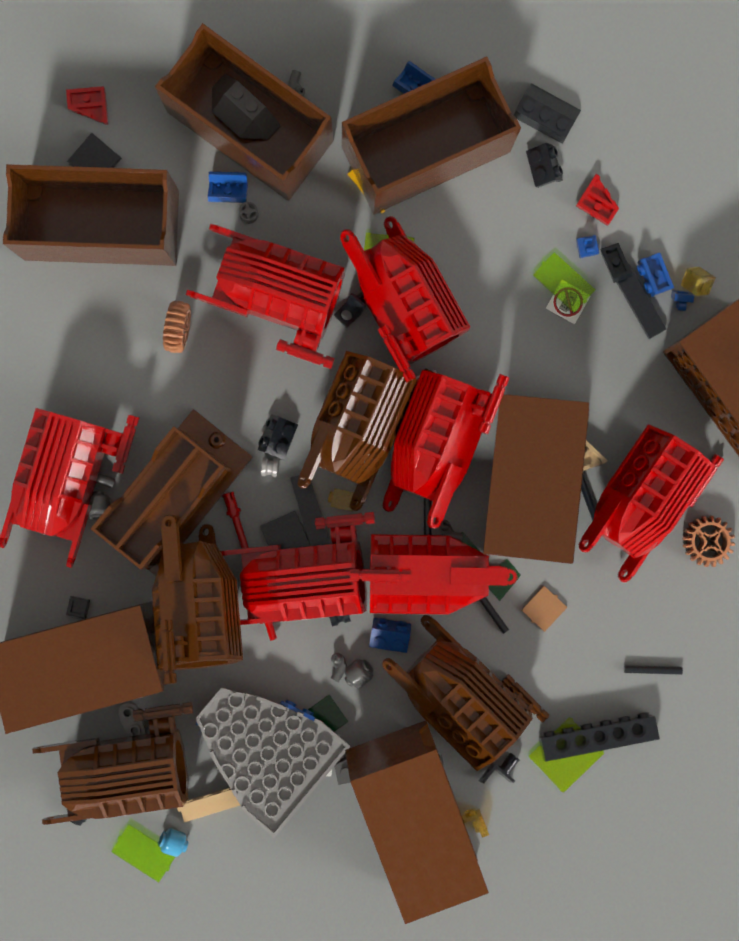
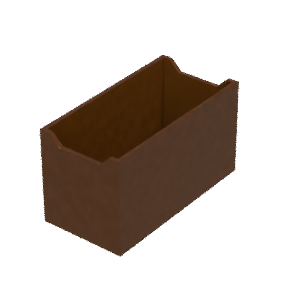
(429, 135)
(277, 162)
(92, 215)
(710, 368)
(536, 478)
(79, 667)
(415, 822)

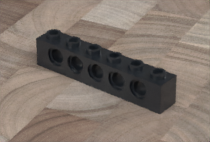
(647, 733)

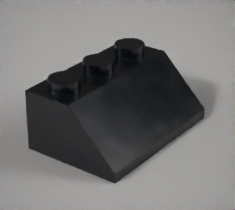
(546, 113)

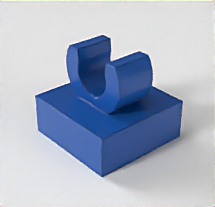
(587, 246)
(682, 298)

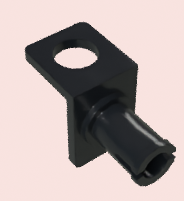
(355, 305)
(504, 770)

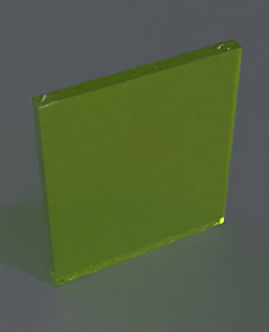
(566, 770)

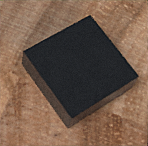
(78, 607)

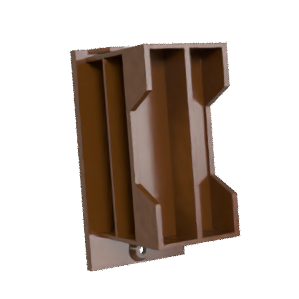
(180, 480)

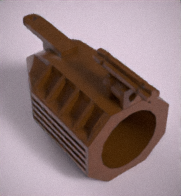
(358, 423)
(194, 604)
(465, 698)
(124, 772)

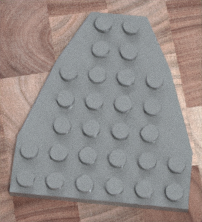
(267, 754)

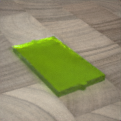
(564, 282)
(142, 853)

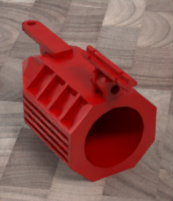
(280, 288)
(405, 296)
(439, 439)
(60, 474)
(648, 496)
(427, 574)
(306, 579)

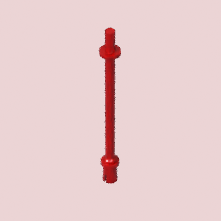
(234, 512)

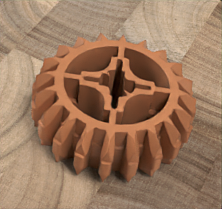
(176, 326)
(714, 535)

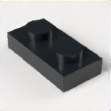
(616, 262)

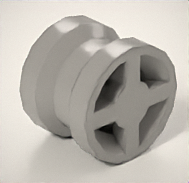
(270, 467)

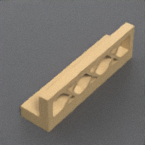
(208, 804)

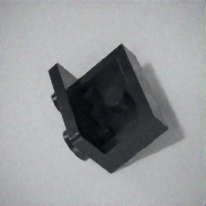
(544, 164)
(277, 436)

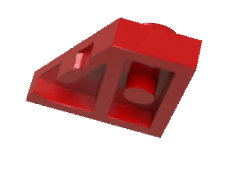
(88, 103)
(598, 202)

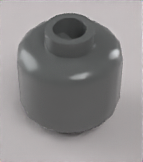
(99, 504)
(358, 673)

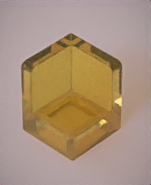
(698, 281)

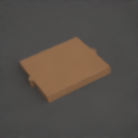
(544, 608)

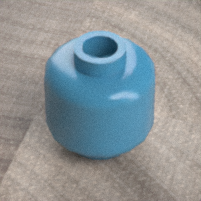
(173, 842)

